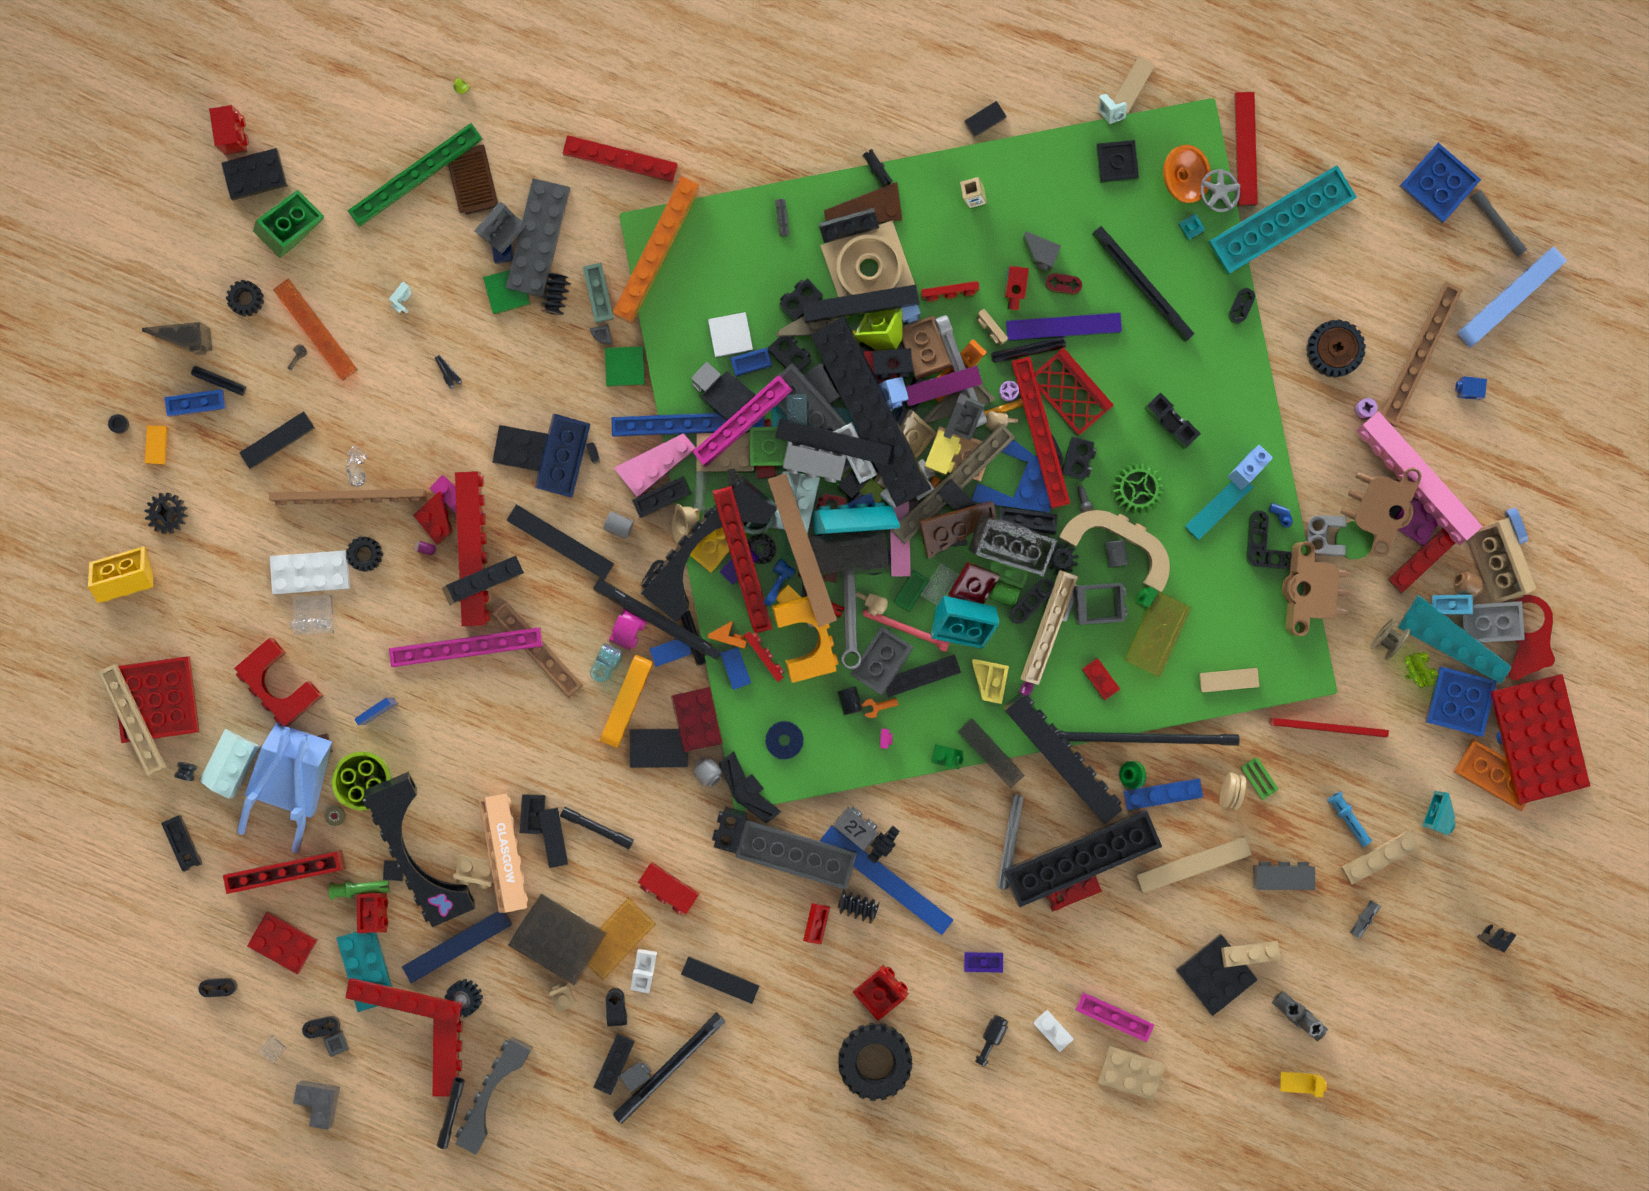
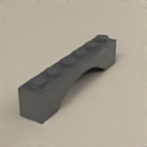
(475, 1130)

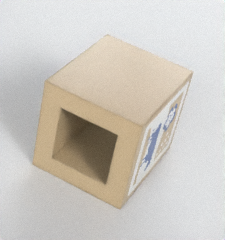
(973, 192)

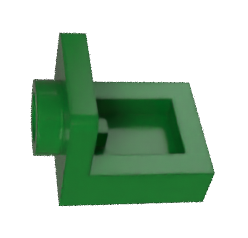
(1146, 597)
(947, 756)

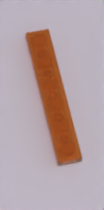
(315, 329)

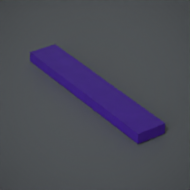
(1063, 326)

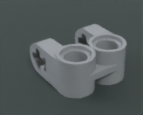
(1328, 522)

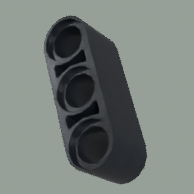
(1024, 607)

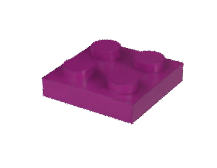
(1420, 526)

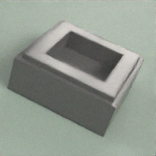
(336, 1043)

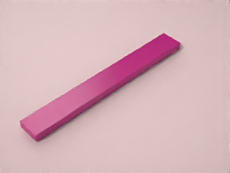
(465, 647)

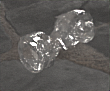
(355, 474)

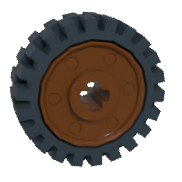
(1323, 355)

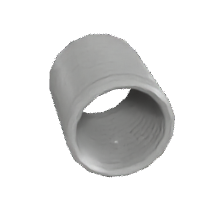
(618, 525)

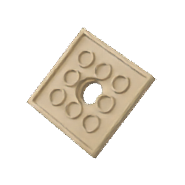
(883, 246)

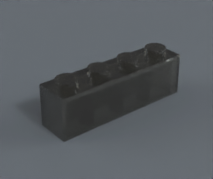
(990, 753)

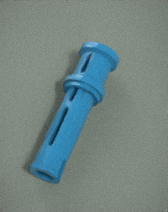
(1345, 811)

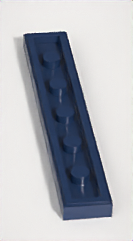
(456, 946)

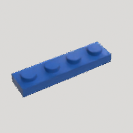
(1163, 794)

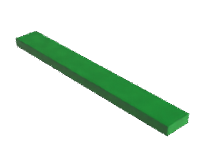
(415, 174)

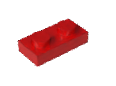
(1100, 679)
(816, 923)

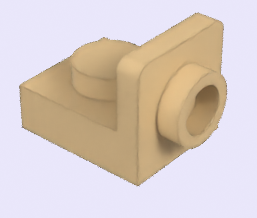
(562, 997)

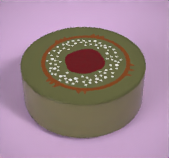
(335, 816)

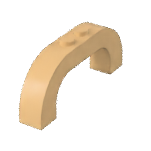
(1134, 534)

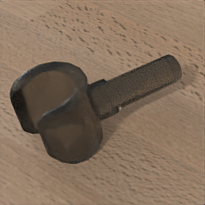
(300, 352)

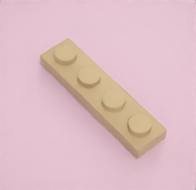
(1380, 857)

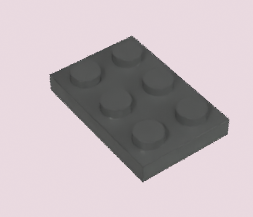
(882, 660)

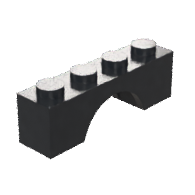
(482, 580)

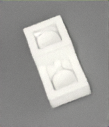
(643, 971)

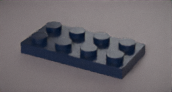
(562, 455)

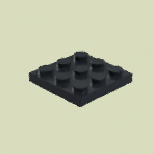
(1211, 980)

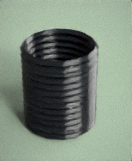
(849, 700)

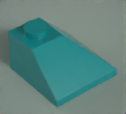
(1440, 814)

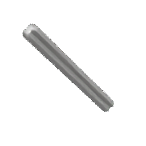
(1010, 840)

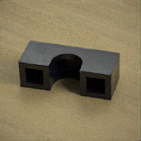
(1164, 414)

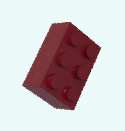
(696, 719)

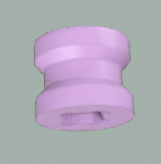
(1008, 387)
(1362, 410)

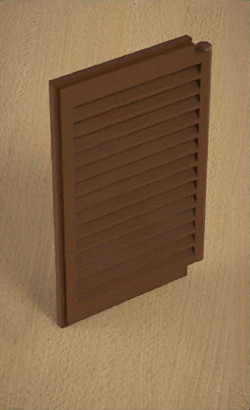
(473, 181)

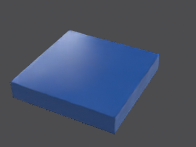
(375, 711)

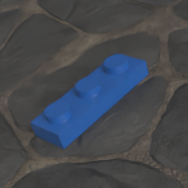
(195, 403)

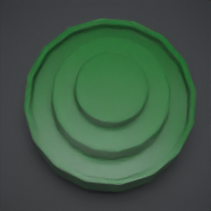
(1132, 774)

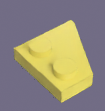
(990, 680)

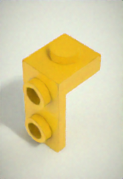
(1303, 1083)

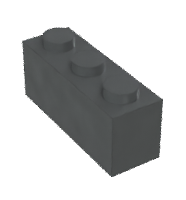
(1283, 876)

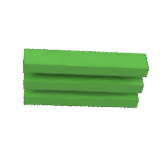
(1268, 791)

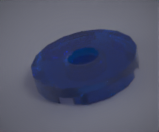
(776, 748)

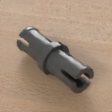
(1365, 919)

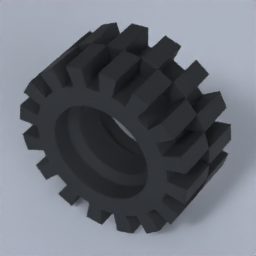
(234, 293)
(353, 559)

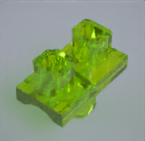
(1418, 670)

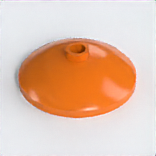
(1184, 173)

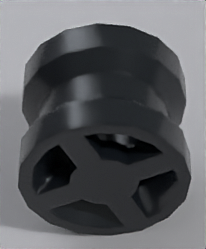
(185, 771)

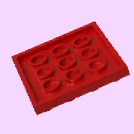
(163, 696)

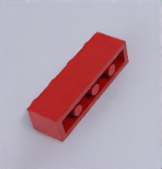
(446, 1056)

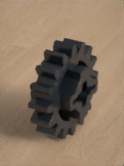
(163, 505)

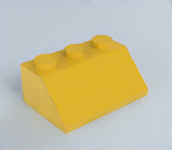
(120, 575)

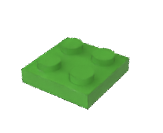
(765, 448)

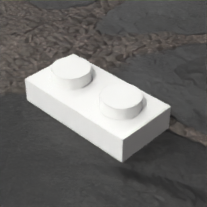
(1053, 1030)

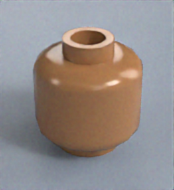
(1468, 584)

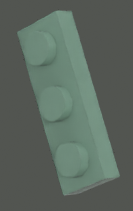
(598, 292)

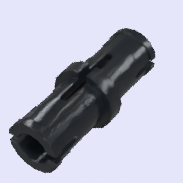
(877, 168)

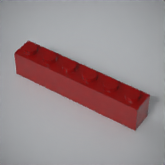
(284, 872)

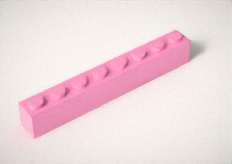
(1431, 490)

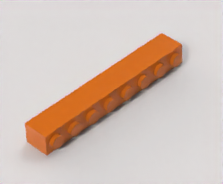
(656, 250)

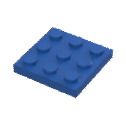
(1440, 182)
(1461, 701)

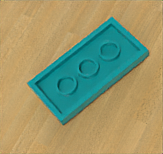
(364, 961)

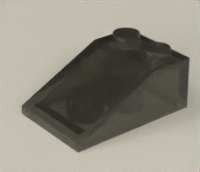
(189, 336)

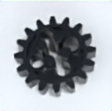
(883, 844)

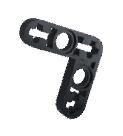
(1261, 548)

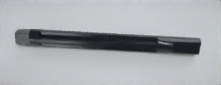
(1143, 283)
(656, 619)
(668, 1068)

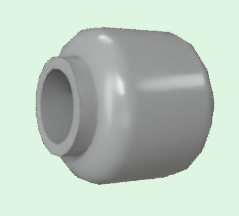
(707, 772)

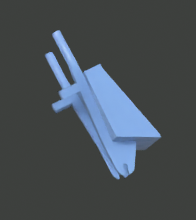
(288, 776)

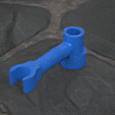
(784, 571)

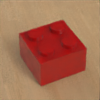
(228, 130)

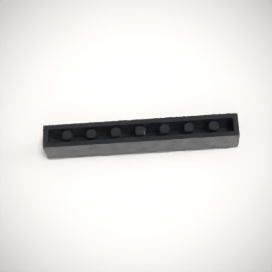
(1063, 759)

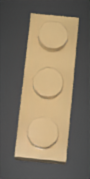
(1250, 954)

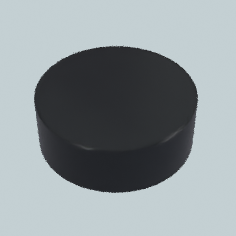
(118, 423)

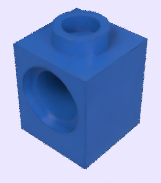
(1471, 388)

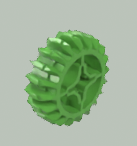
(1130, 485)

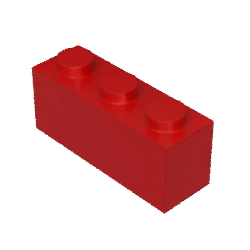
(668, 888)

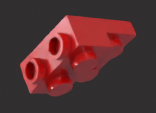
(881, 992)

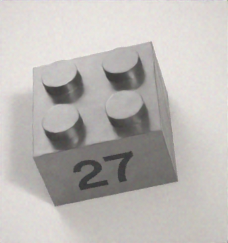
(855, 827)

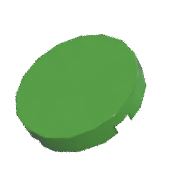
(1357, 541)

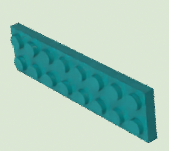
(1282, 219)

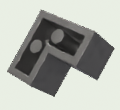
(321, 1098)

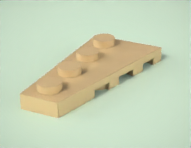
(917, 434)

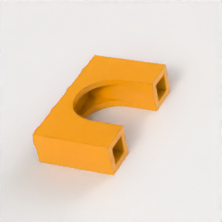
(818, 661)

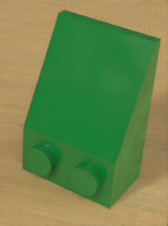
(287, 223)

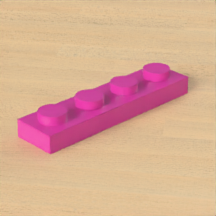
(1114, 1017)

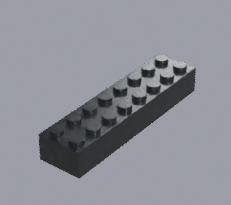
(1082, 858)

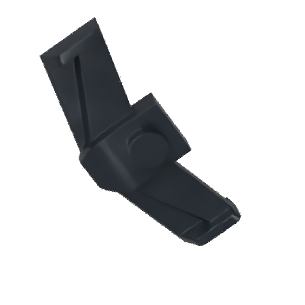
(746, 790)

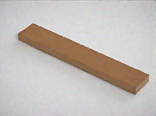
(541, 655)

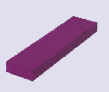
(943, 385)

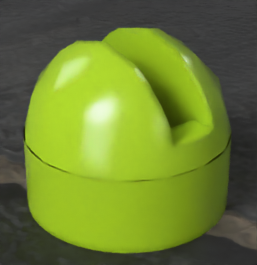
(460, 86)

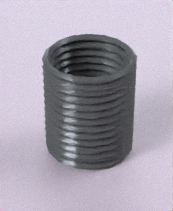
(1116, 553)

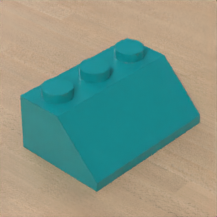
(964, 622)

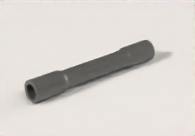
(1512, 240)

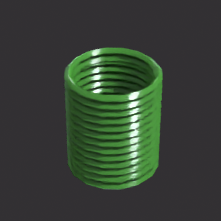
(1005, 593)

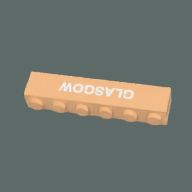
(503, 853)

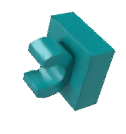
(1191, 227)

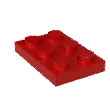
(282, 943)

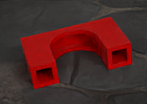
(253, 672)

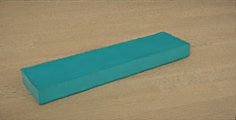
(1216, 509)

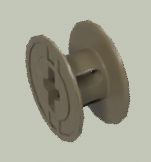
(1390, 639)

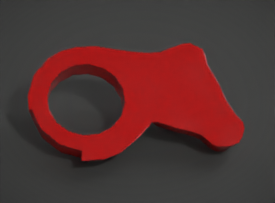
(1534, 651)

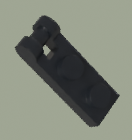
(181, 843)

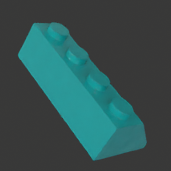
(854, 519)

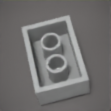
(813, 462)

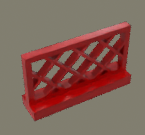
(1086, 383)

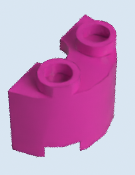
(626, 630)

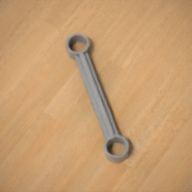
(945, 331)
(850, 620)

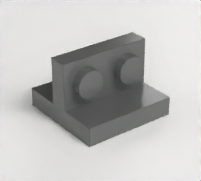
(500, 227)
(964, 417)

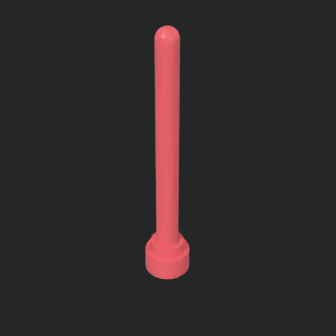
(942, 645)

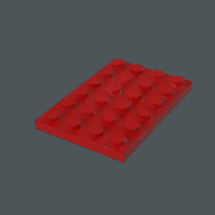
(1540, 739)

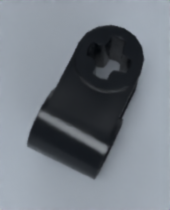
(615, 1011)

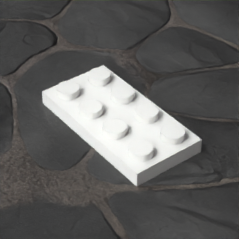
(309, 572)

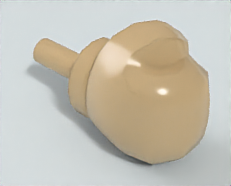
(995, 419)
(875, 603)

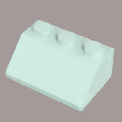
(805, 493)
(229, 764)

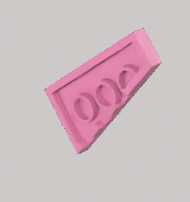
(654, 464)

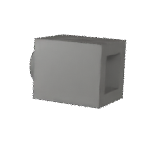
(705, 377)

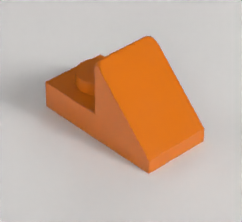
(722, 635)

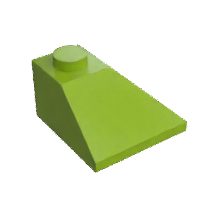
(881, 329)

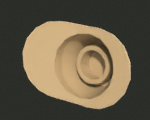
(683, 521)

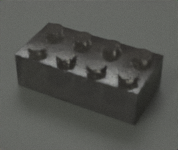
(1012, 544)
(851, 553)

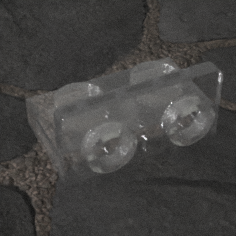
(939, 584)

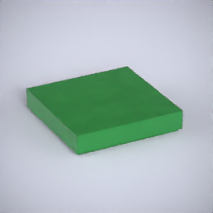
(502, 298)
(624, 366)

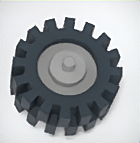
(467, 994)

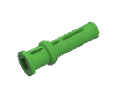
(348, 889)

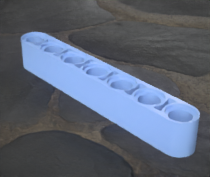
(1511, 297)

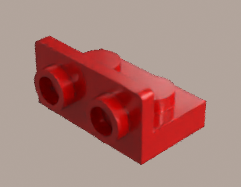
(372, 913)

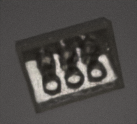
(557, 939)

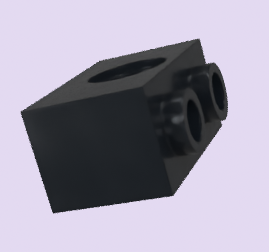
(902, 356)

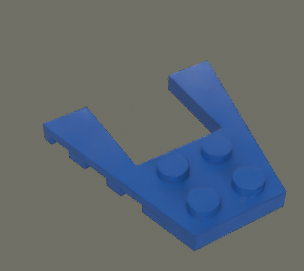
(1031, 489)

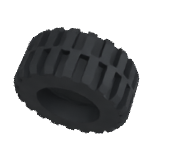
(875, 1088)

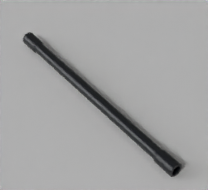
(1222, 739)

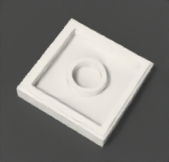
(730, 334)

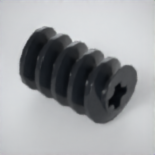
(555, 292)
(857, 906)

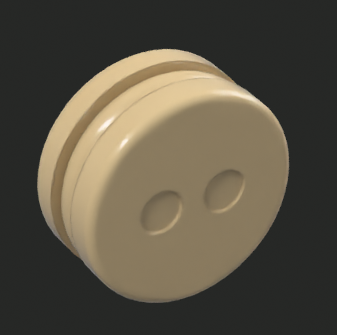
(1232, 791)

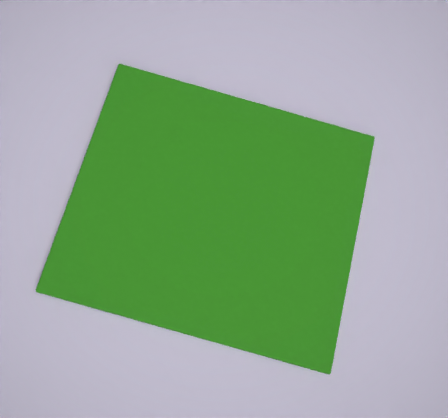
(1218, 380)

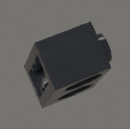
(796, 296)
(785, 357)
(1073, 457)
(734, 831)

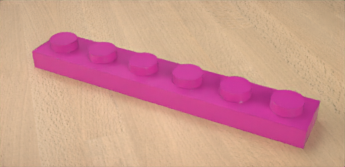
(742, 421)

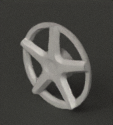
(1220, 190)

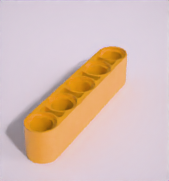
(626, 701)

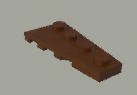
(883, 200)

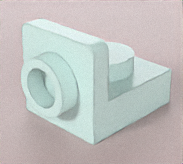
(1111, 111)
(401, 294)

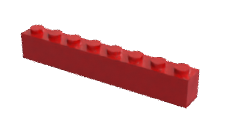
(471, 542)

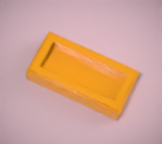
(156, 445)

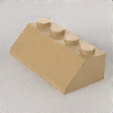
(1501, 561)

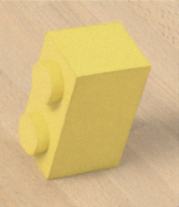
(942, 454)

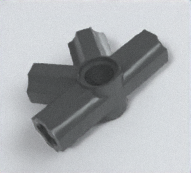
(1300, 1016)

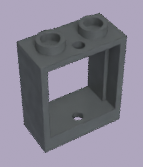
(1080, 603)

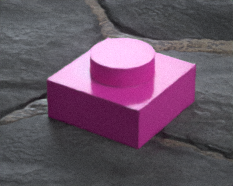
(886, 738)

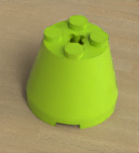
(350, 777)

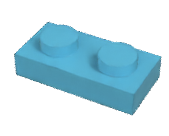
(1453, 604)

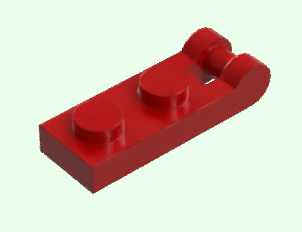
(1075, 893)

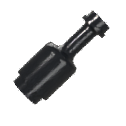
(993, 1036)

